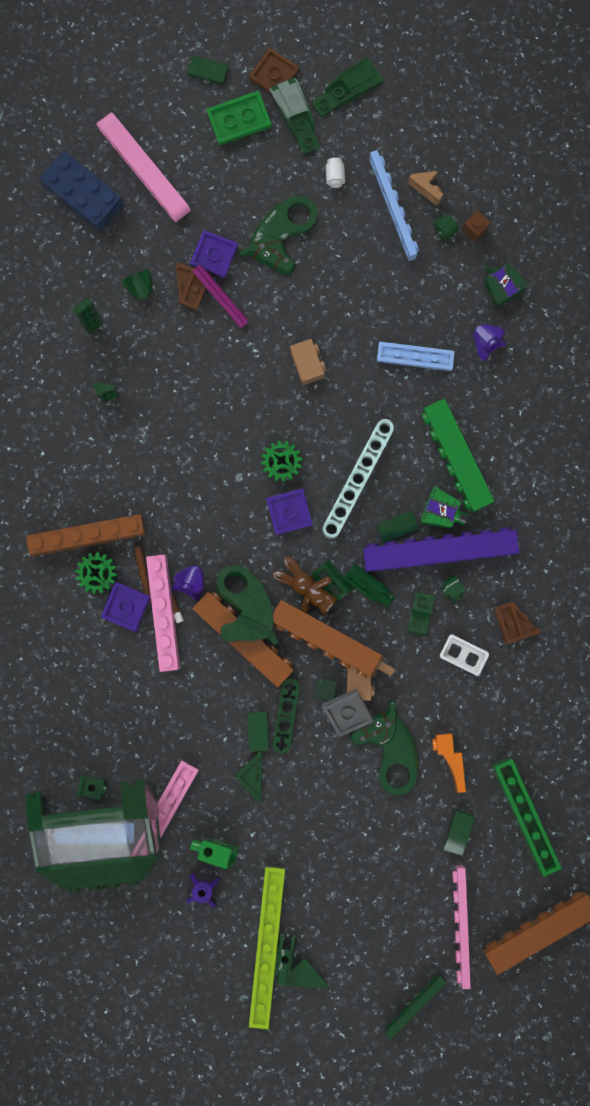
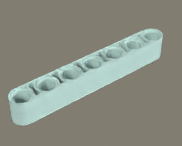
(359, 469)

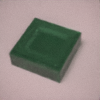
(325, 689)

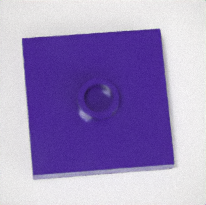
(214, 254)
(289, 511)
(126, 606)

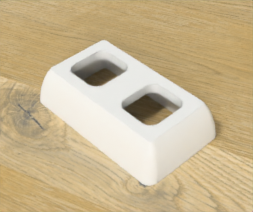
(466, 648)

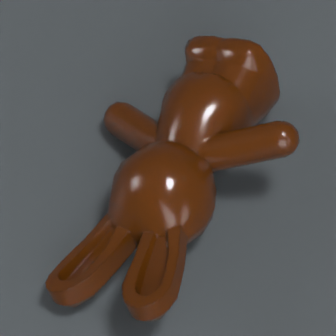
(304, 585)

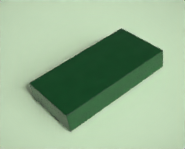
(207, 70)
(258, 731)

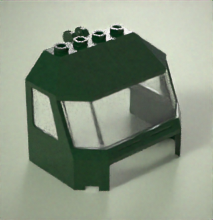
(98, 844)

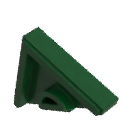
(251, 776)
(305, 976)

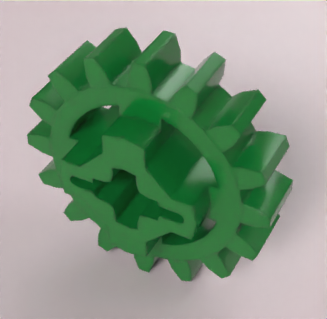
(271, 453)
(89, 578)

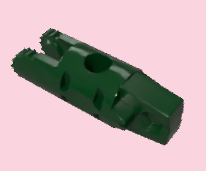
(281, 969)

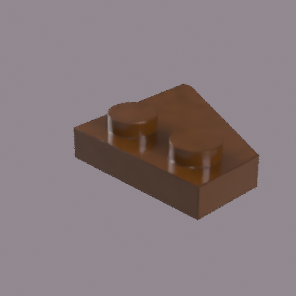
(189, 287)
(513, 623)

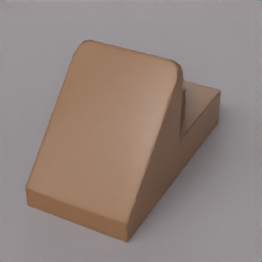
(422, 183)

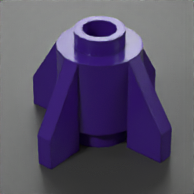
(488, 339)
(190, 582)
(202, 885)

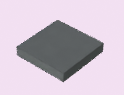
(347, 712)

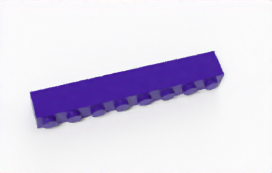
(440, 550)

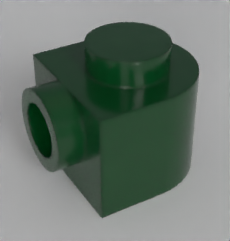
(446, 227)
(453, 589)

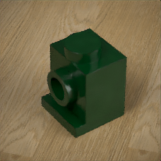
(86, 781)

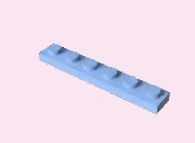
(396, 212)

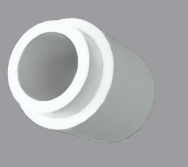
(335, 172)

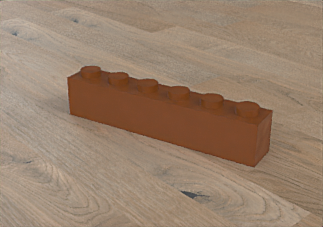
(86, 535)
(327, 639)
(257, 653)
(539, 933)

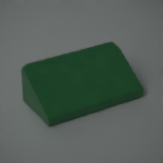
(105, 391)
(397, 526)
(338, 586)

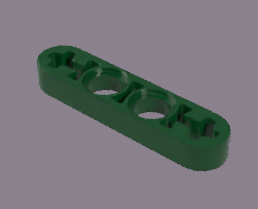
(289, 716)

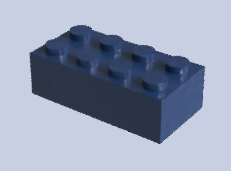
(81, 191)

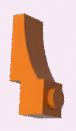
(444, 746)

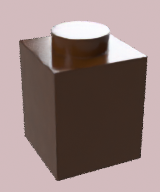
(476, 226)

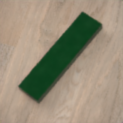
(87, 315)
(414, 1006)

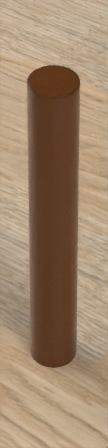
(142, 571)

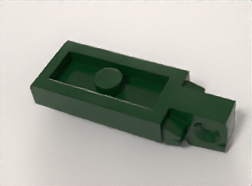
(368, 585)

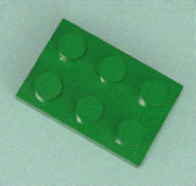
(238, 118)

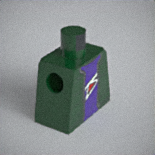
(503, 283)

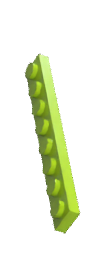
(266, 947)

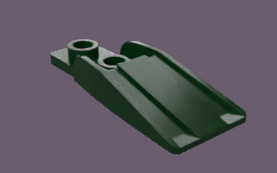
(348, 87)
(296, 113)

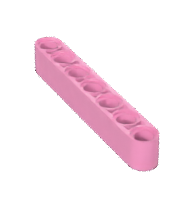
(143, 167)

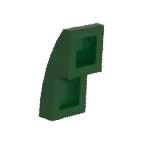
(420, 614)
(459, 832)

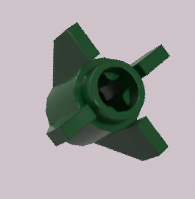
(139, 284)

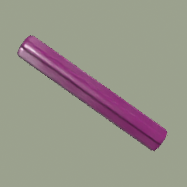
(220, 296)

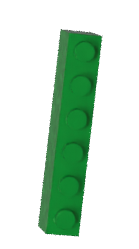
(457, 455)
(526, 817)

